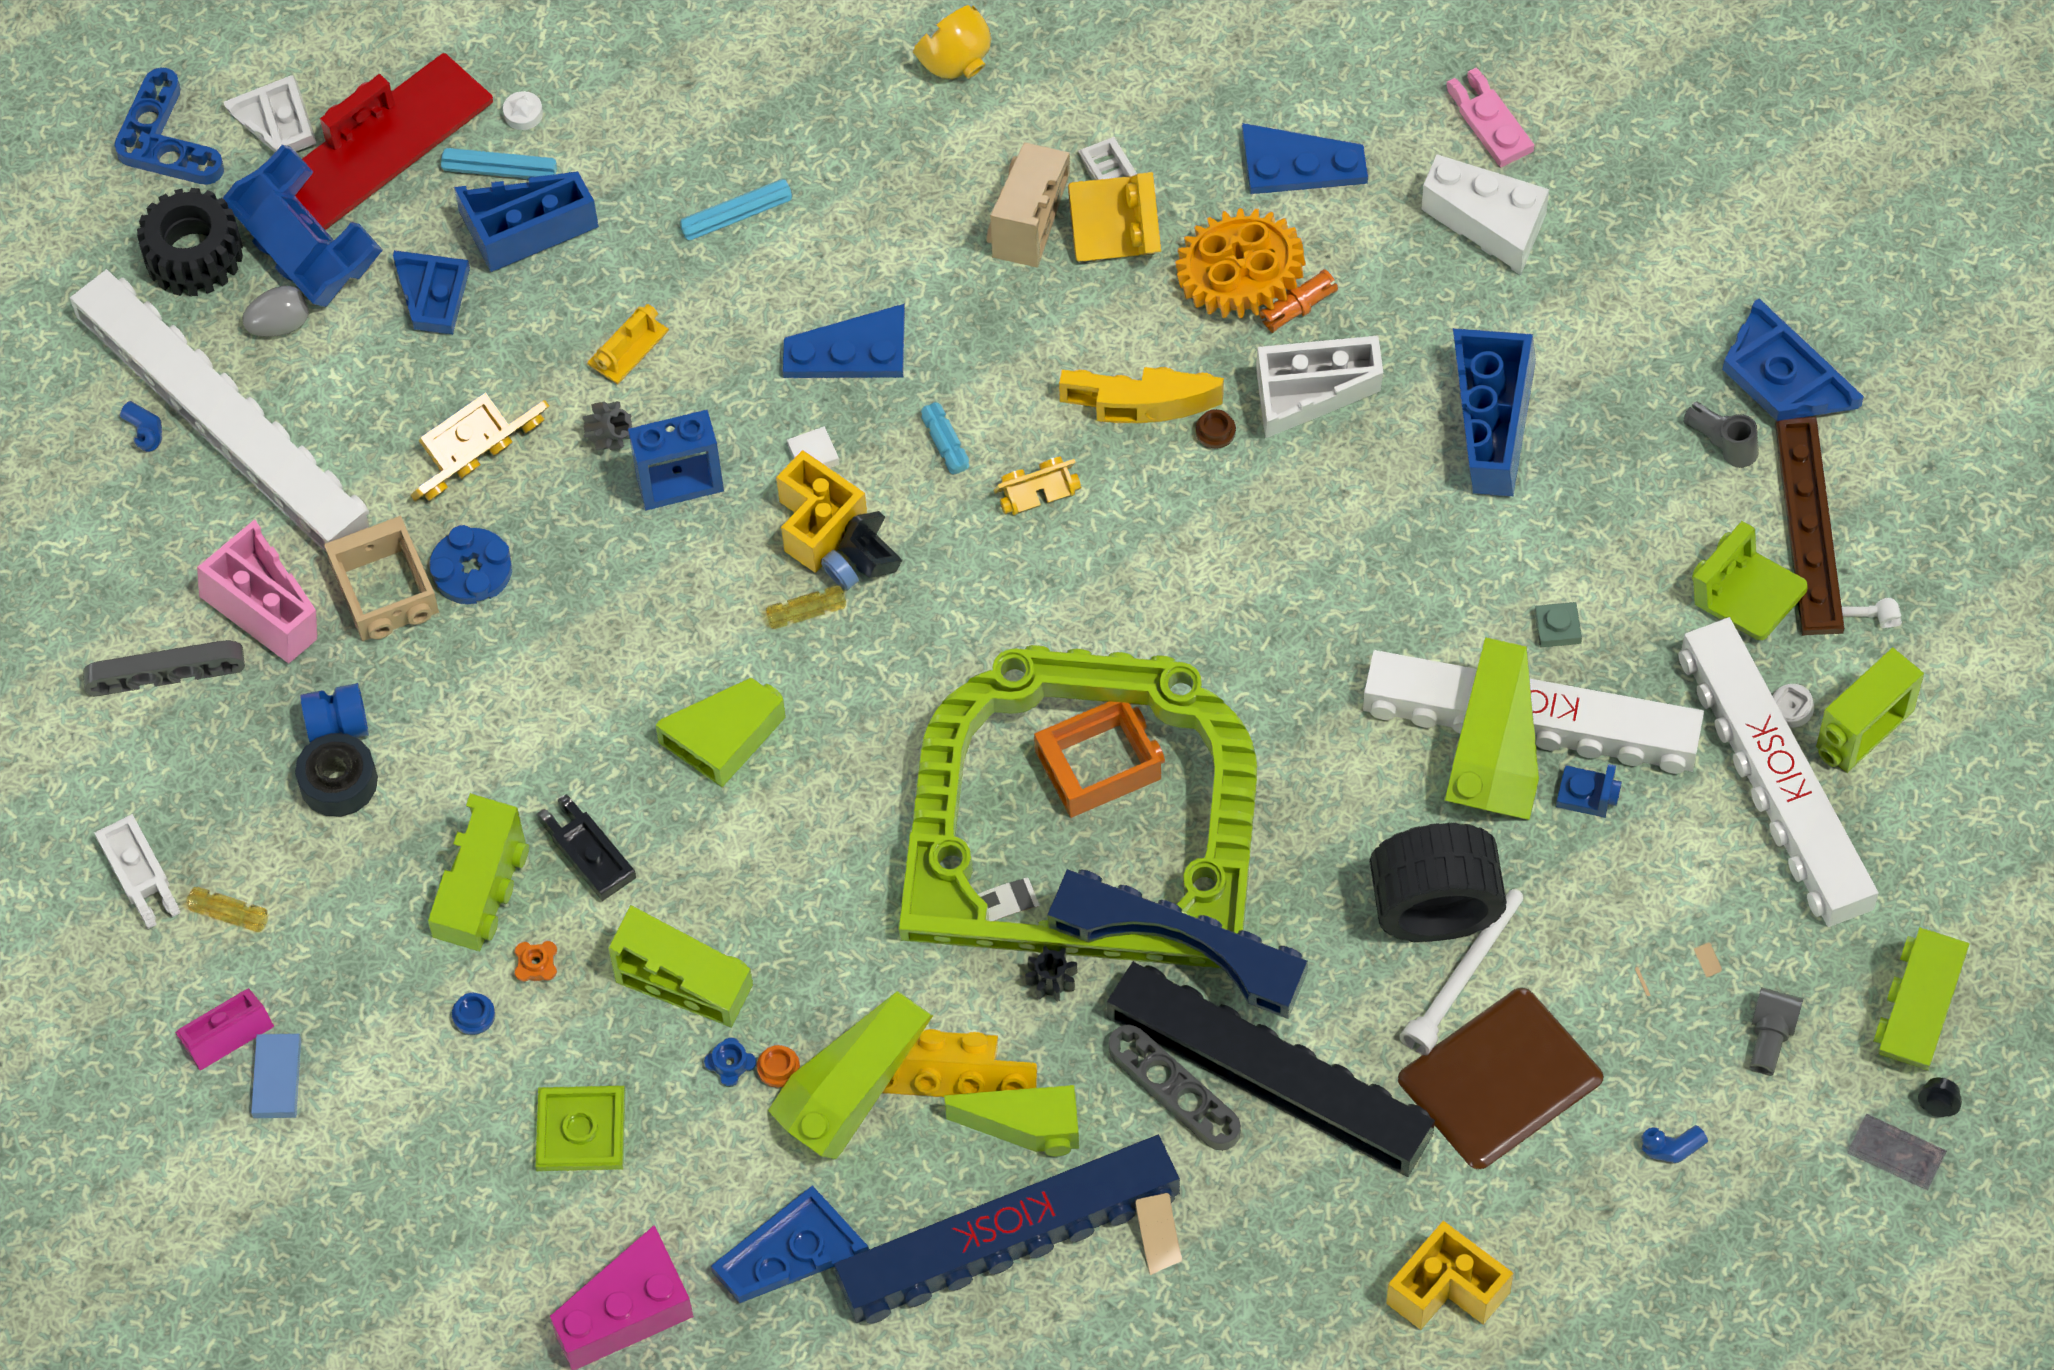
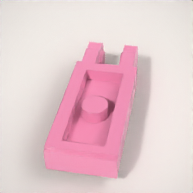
(1491, 119)

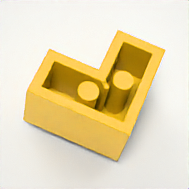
(821, 509)
(1449, 1269)

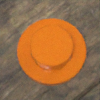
(777, 1065)

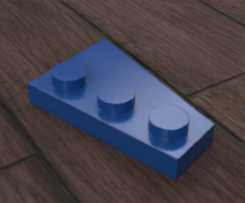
(1299, 161)

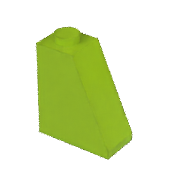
(723, 728)

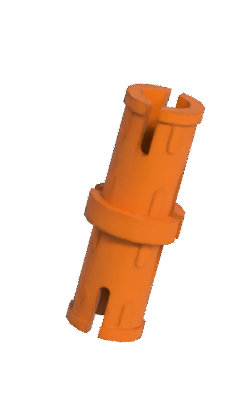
(1299, 300)

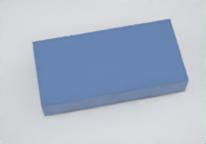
(276, 1076)

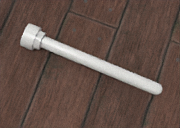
(1425, 1029)

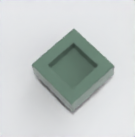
(1558, 624)

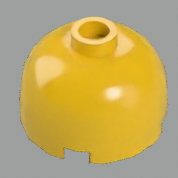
(956, 45)

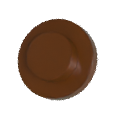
(1215, 429)

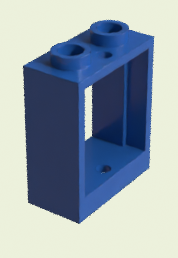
(698, 474)

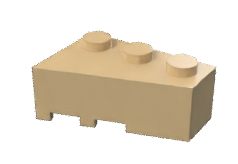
(1028, 204)

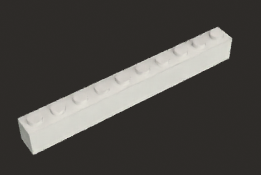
(218, 411)

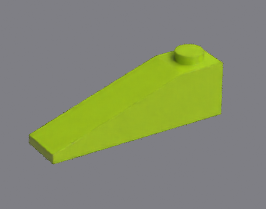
(1497, 745)

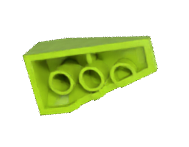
(841, 1084)

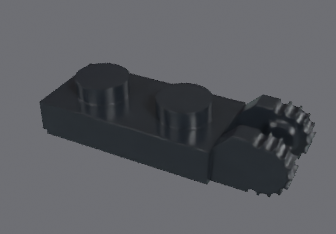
(588, 849)

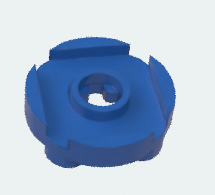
(467, 544)

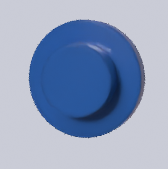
(473, 1013)

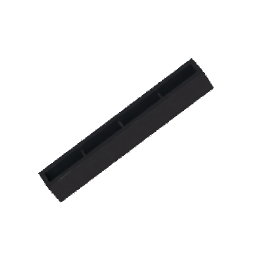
(1272, 1068)

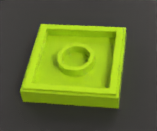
(580, 1128)

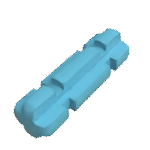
(945, 438)

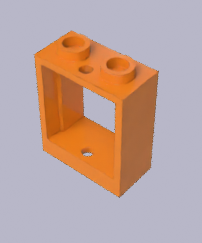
(1088, 724)

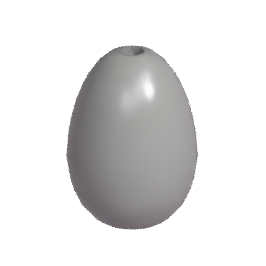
(276, 312)

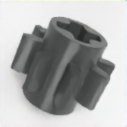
(607, 425)

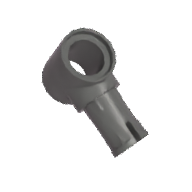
(1733, 434)
(1774, 1022)

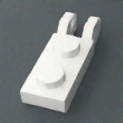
(136, 867)

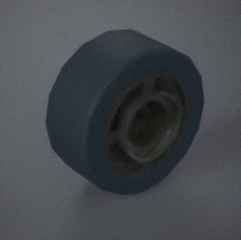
(341, 794)

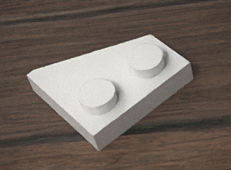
(275, 114)

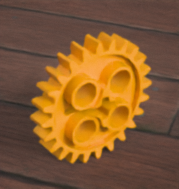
(1240, 263)

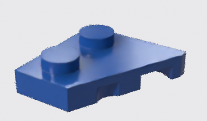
(432, 289)

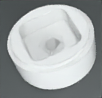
(522, 110)
(1795, 704)

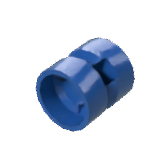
(335, 713)

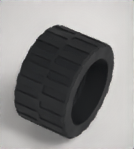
(1437, 882)

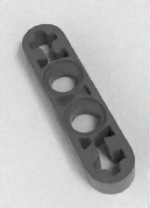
(163, 667)
(1177, 1085)

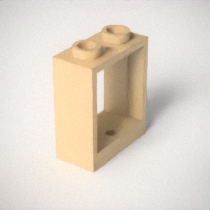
(372, 545)

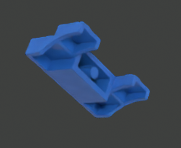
(292, 236)

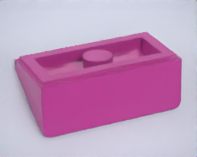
(224, 1028)

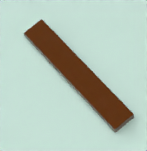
(1809, 525)

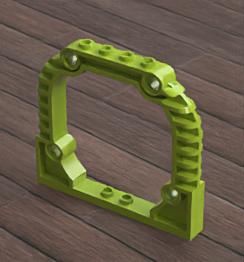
(942, 904)

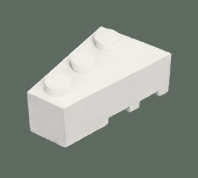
(1486, 208)
(1315, 379)

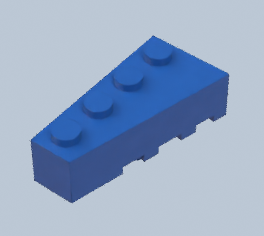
(1494, 403)

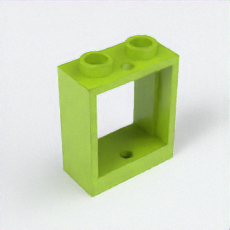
(1869, 710)

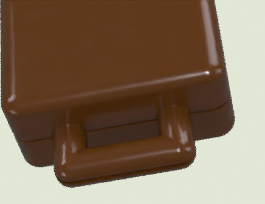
(1500, 1078)

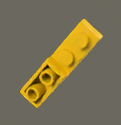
(1155, 398)

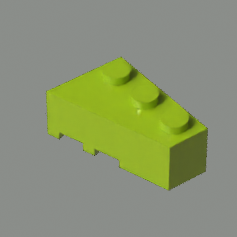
(480, 874)
(678, 968)
(1921, 998)

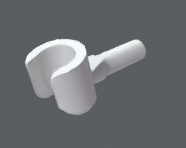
(1886, 610)

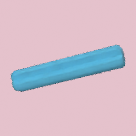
(496, 163)
(735, 209)

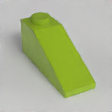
(1026, 1117)

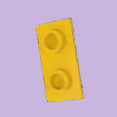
(628, 344)
(1022, 488)

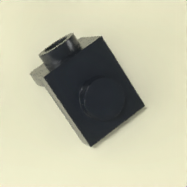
(866, 548)

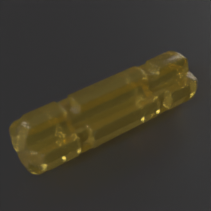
(805, 607)
(227, 909)

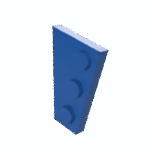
(849, 349)
(788, 1248)

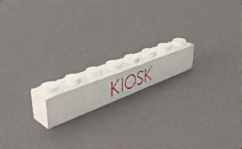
(1562, 714)
(1778, 772)

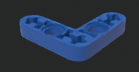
(154, 144)

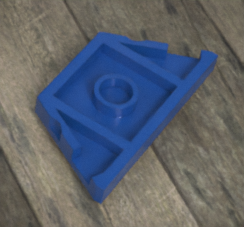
(1785, 370)

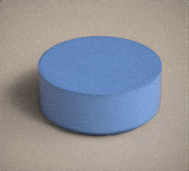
(839, 570)

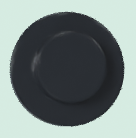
(1940, 1097)

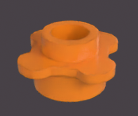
(535, 972)

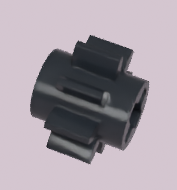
(1049, 984)

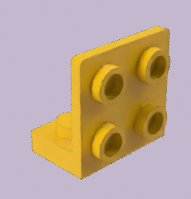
(1114, 217)

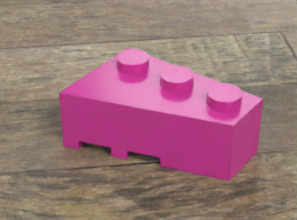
(622, 1304)

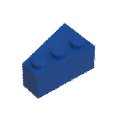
(527, 216)

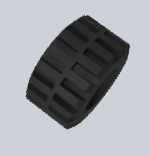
(193, 266)

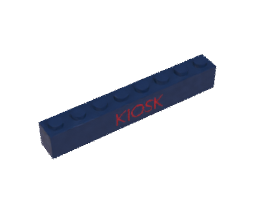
(1005, 1230)

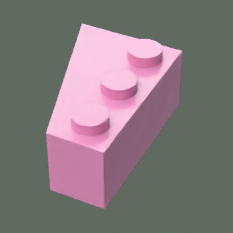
(258, 594)

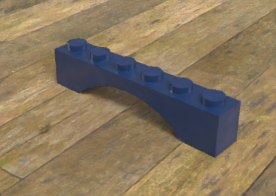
(1096, 910)

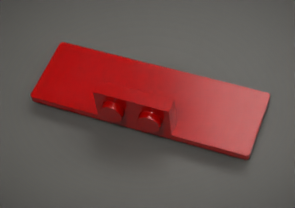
(385, 132)

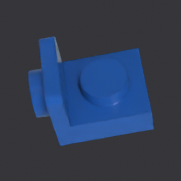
(1588, 790)

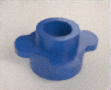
(725, 1050)

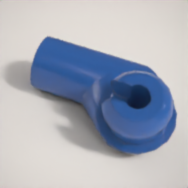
(148, 426)
(1671, 1149)

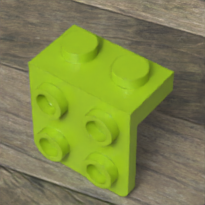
(1746, 585)

